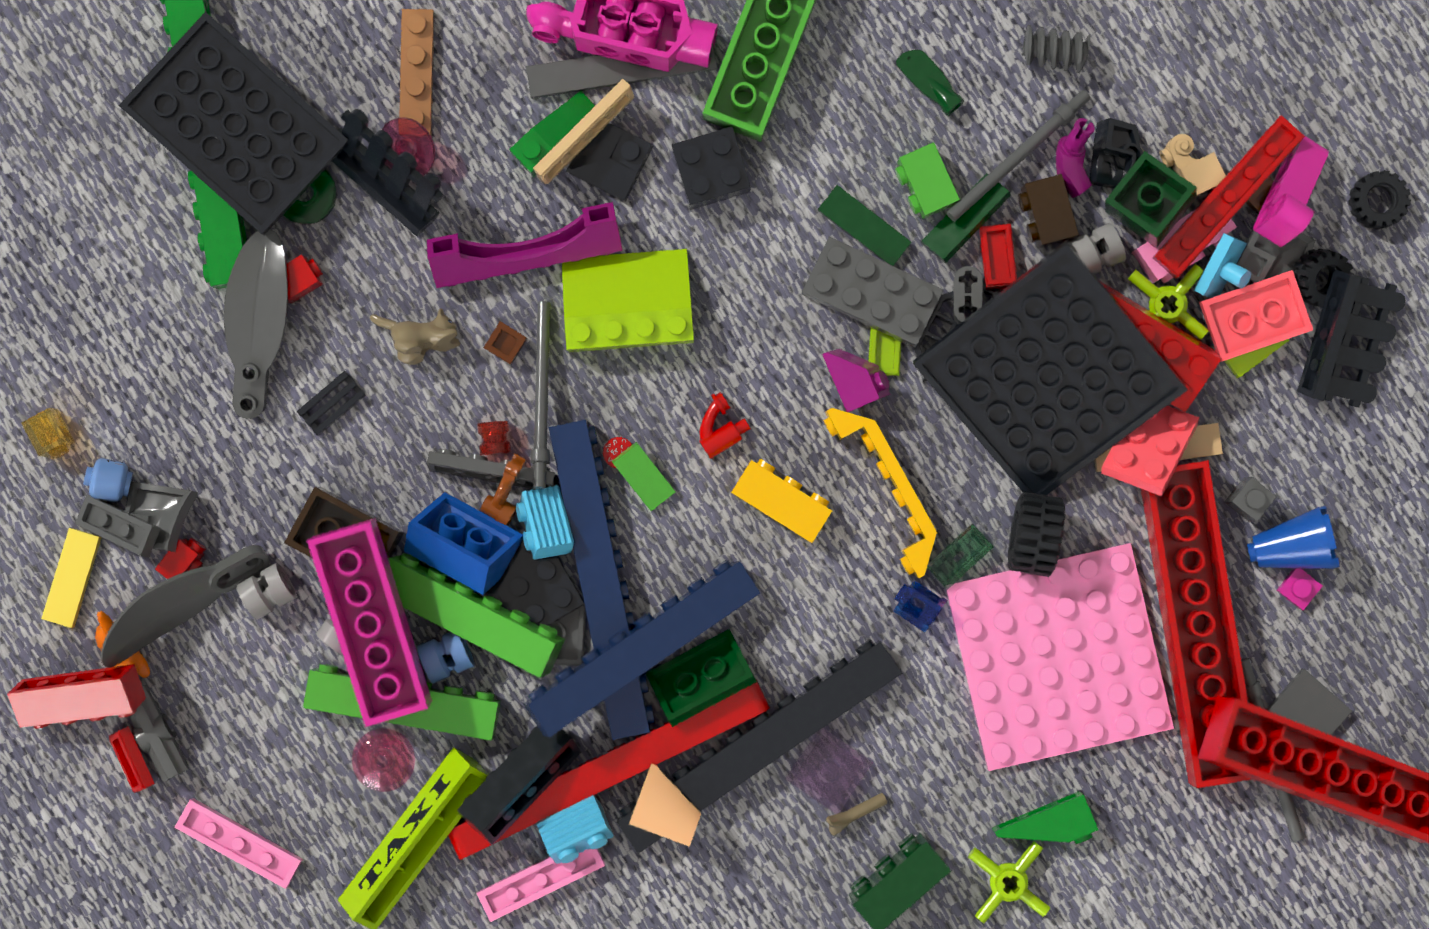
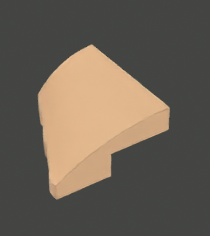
(665, 809)

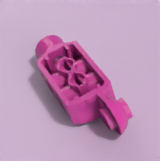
(630, 31)

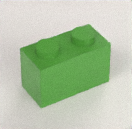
(926, 180)

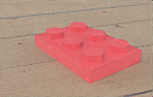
(1256, 316)
(1152, 450)

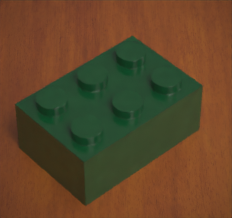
(898, 881)

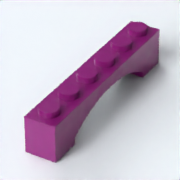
(464, 261)

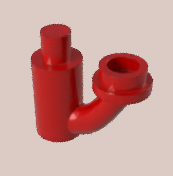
(726, 436)

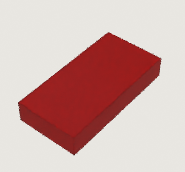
(997, 256)
(131, 759)

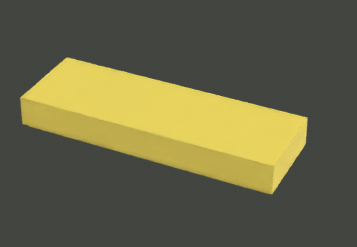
(71, 578)

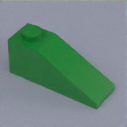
(550, 131)
(1058, 821)

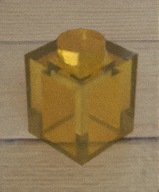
(48, 433)

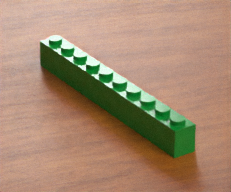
(220, 224)

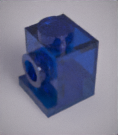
(918, 616)

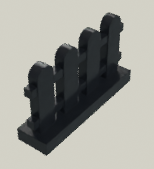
(384, 184)
(1333, 335)

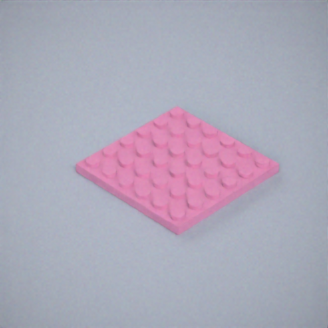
(1059, 658)

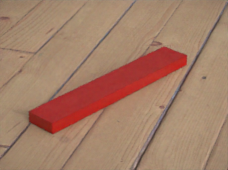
(1228, 197)

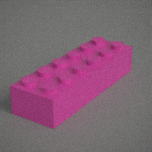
(370, 622)

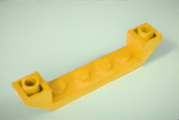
(917, 554)

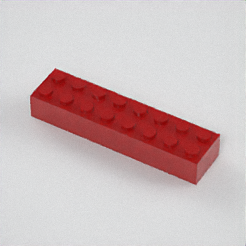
(1318, 767)

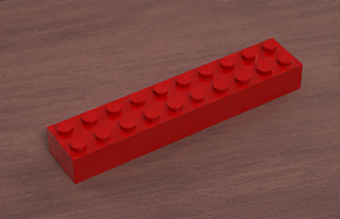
(1195, 609)

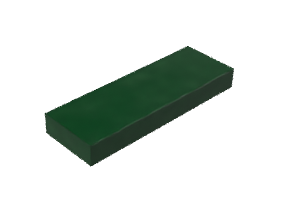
(864, 226)
(950, 236)

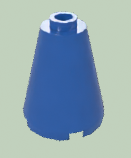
(1297, 543)

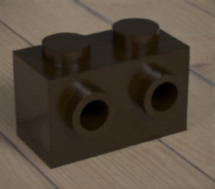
(1048, 211)

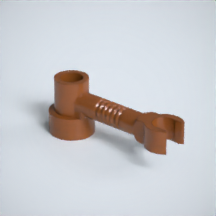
(498, 506)

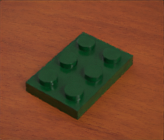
(700, 677)

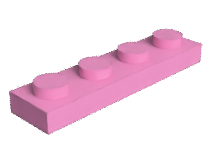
(238, 843)
(536, 882)

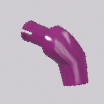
(1070, 158)

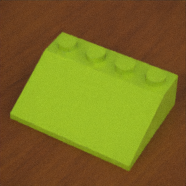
(627, 301)

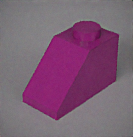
(856, 379)

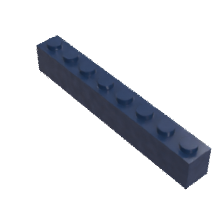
(641, 648)

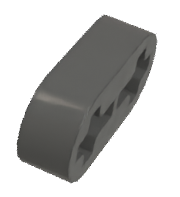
(960, 296)

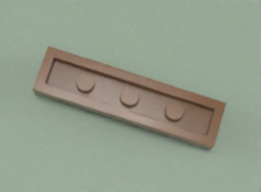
(417, 66)

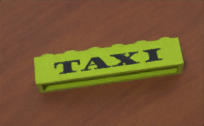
(412, 840)

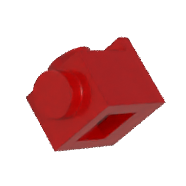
(184, 559)

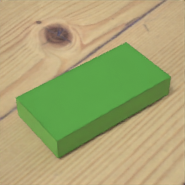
(643, 476)

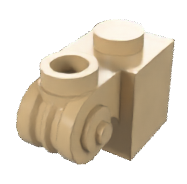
(1202, 172)

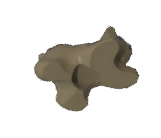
(415, 338)

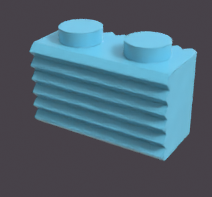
(545, 522)
(575, 830)

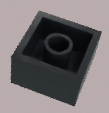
(711, 168)

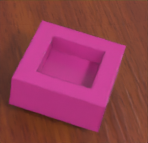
(1299, 588)

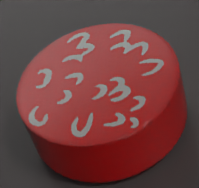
(614, 448)

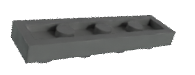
(479, 468)

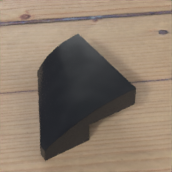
(1117, 145)

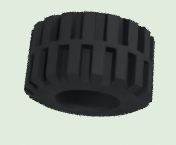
(1036, 534)

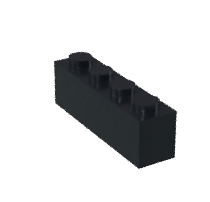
(517, 783)

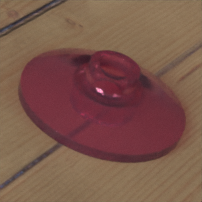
(407, 130)
(399, 759)

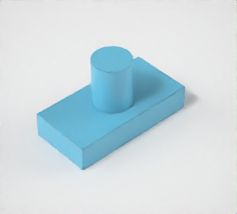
(1224, 268)

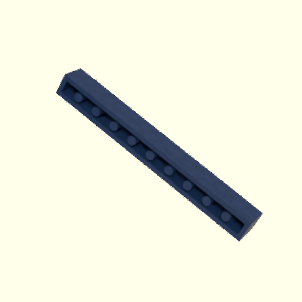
(598, 564)

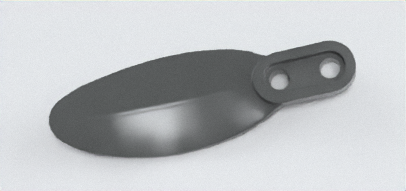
(255, 317)
(176, 602)

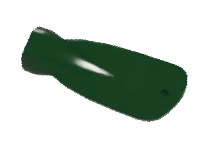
(929, 80)

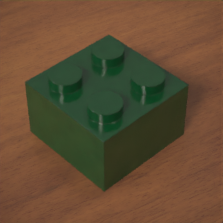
(1150, 199)

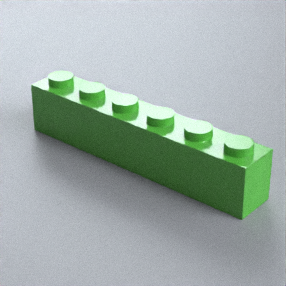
(475, 617)
(448, 713)

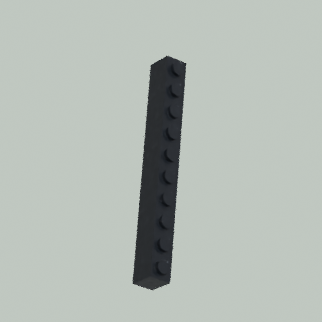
(775, 733)

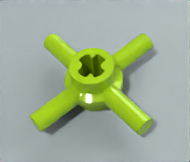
(1178, 293)
(998, 873)

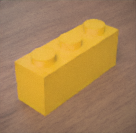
(782, 500)

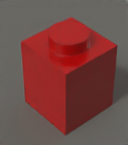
(302, 277)

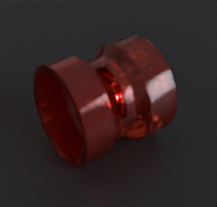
(494, 437)

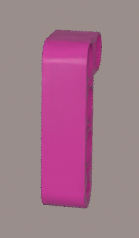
(1285, 208)

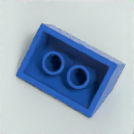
(462, 542)

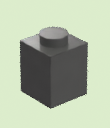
(1250, 499)

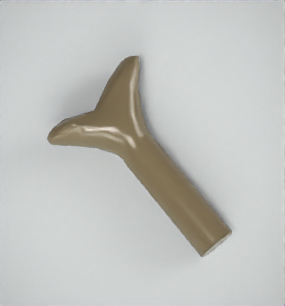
(841, 820)

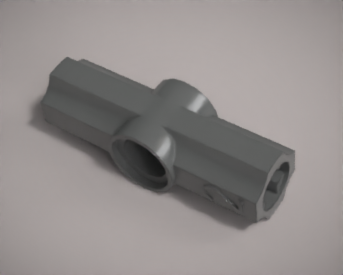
(157, 738)

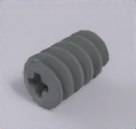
(1055, 48)

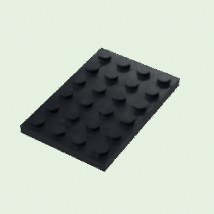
(234, 123)

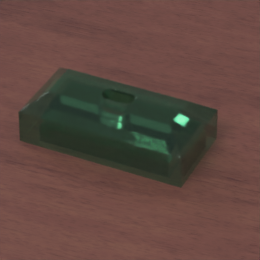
(974, 547)

